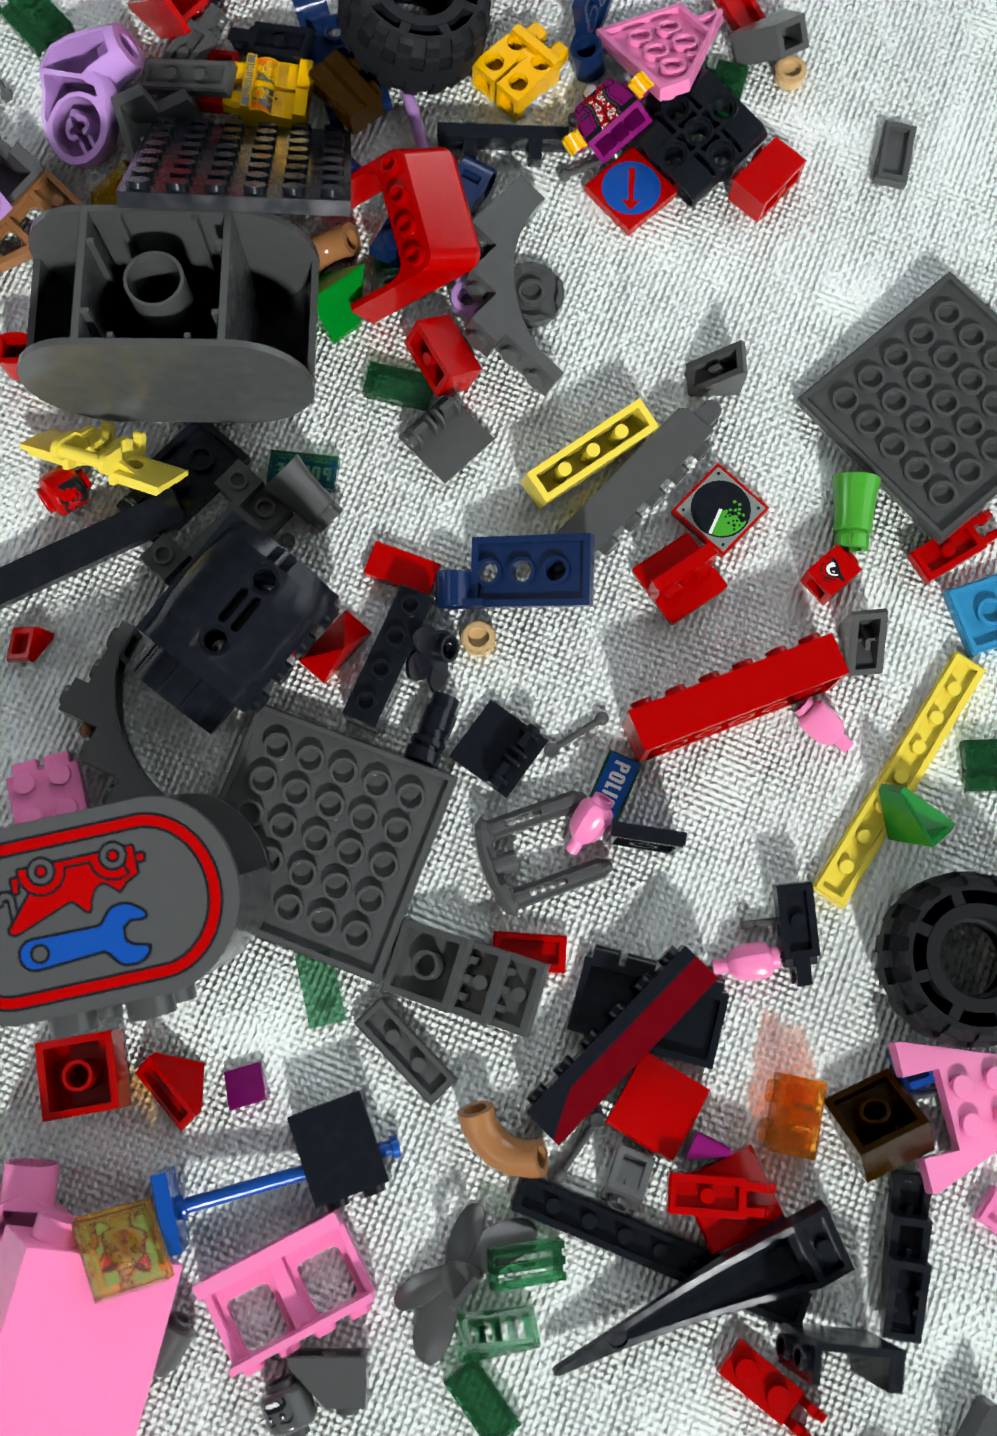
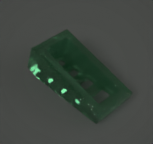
(479, 1320)

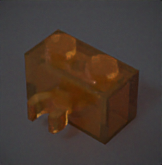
(793, 1115)

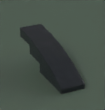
(905, 1258)

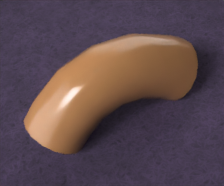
(337, 244)
(499, 1148)

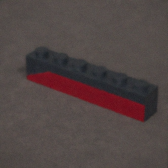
(620, 1043)

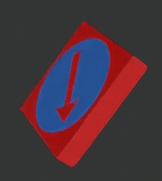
(630, 191)

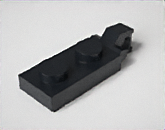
(274, 41)
(797, 929)

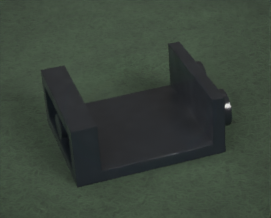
(339, 1151)
(872, 1357)

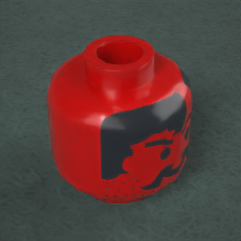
(63, 490)

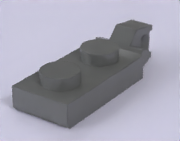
(202, 38)

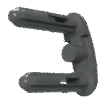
(495, 866)

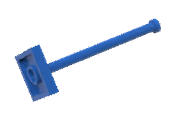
(175, 1207)

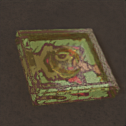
(122, 1250)

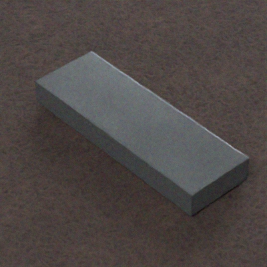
(197, 76)
(406, 1051)

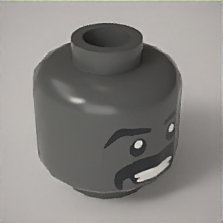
(288, 1407)

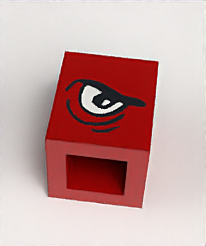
(831, 574)

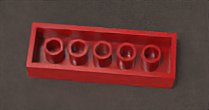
(734, 697)

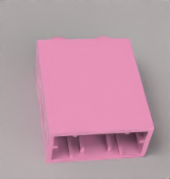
(62, 1356)

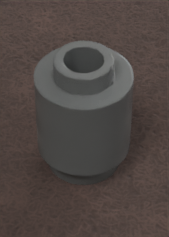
(175, 1343)

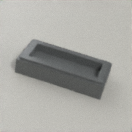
(894, 155)

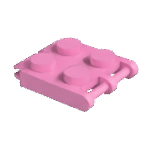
(47, 791)

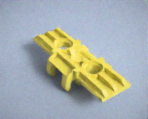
(119, 458)

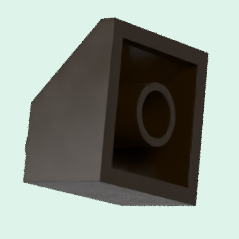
(879, 1124)

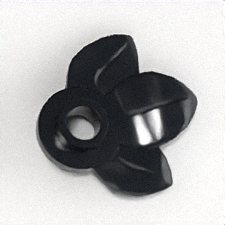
(431, 655)

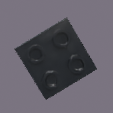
(499, 748)

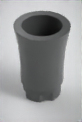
(304, 494)

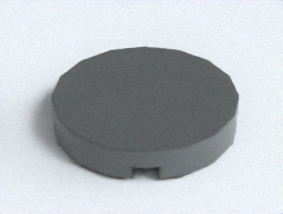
(537, 305)

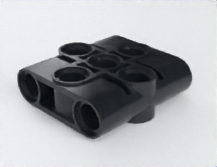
(726, 137)

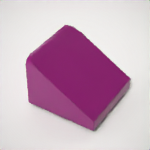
(246, 1085)
(702, 1146)

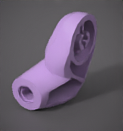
(77, 87)

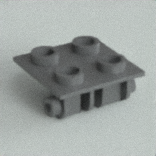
(446, 437)

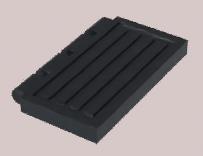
(605, 982)

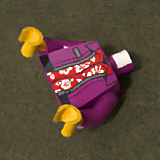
(609, 116)

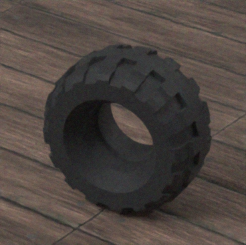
(414, 49)
(912, 964)

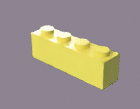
(589, 454)

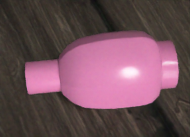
(822, 723)
(589, 821)
(749, 961)

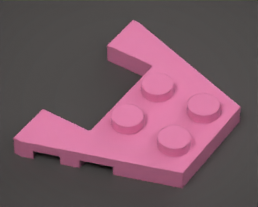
(969, 1105)

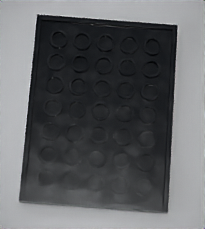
(240, 168)

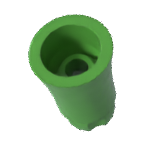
(854, 509)

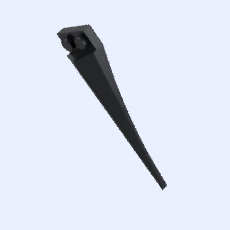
(771, 1264)

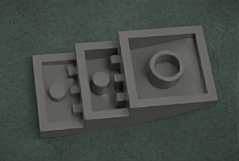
(466, 977)

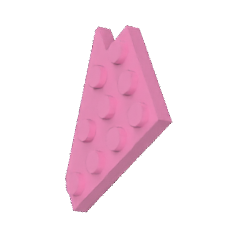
(665, 45)

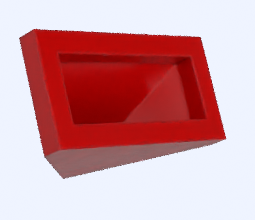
(335, 646)
(175, 1085)

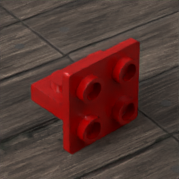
(680, 577)

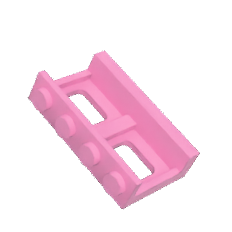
(278, 1268)

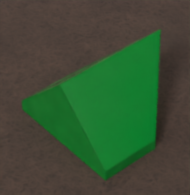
(336, 294)
(911, 818)

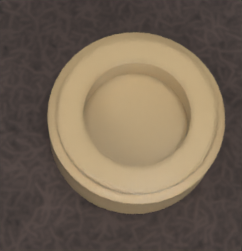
(789, 72)
(478, 638)

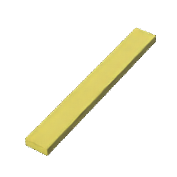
(903, 768)

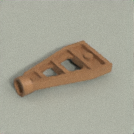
(43, 195)

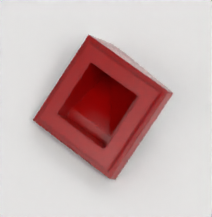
(28, 643)

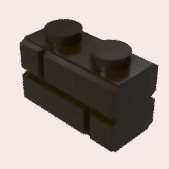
(346, 91)

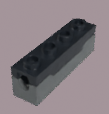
(386, 662)

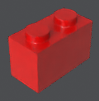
(766, 179)
(442, 355)

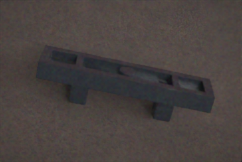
(502, 137)

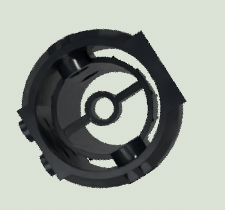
(227, 600)

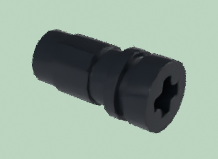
(433, 728)

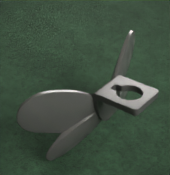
(444, 1288)

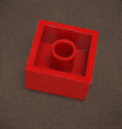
(82, 1074)

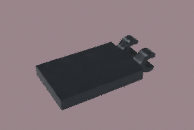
(205, 455)

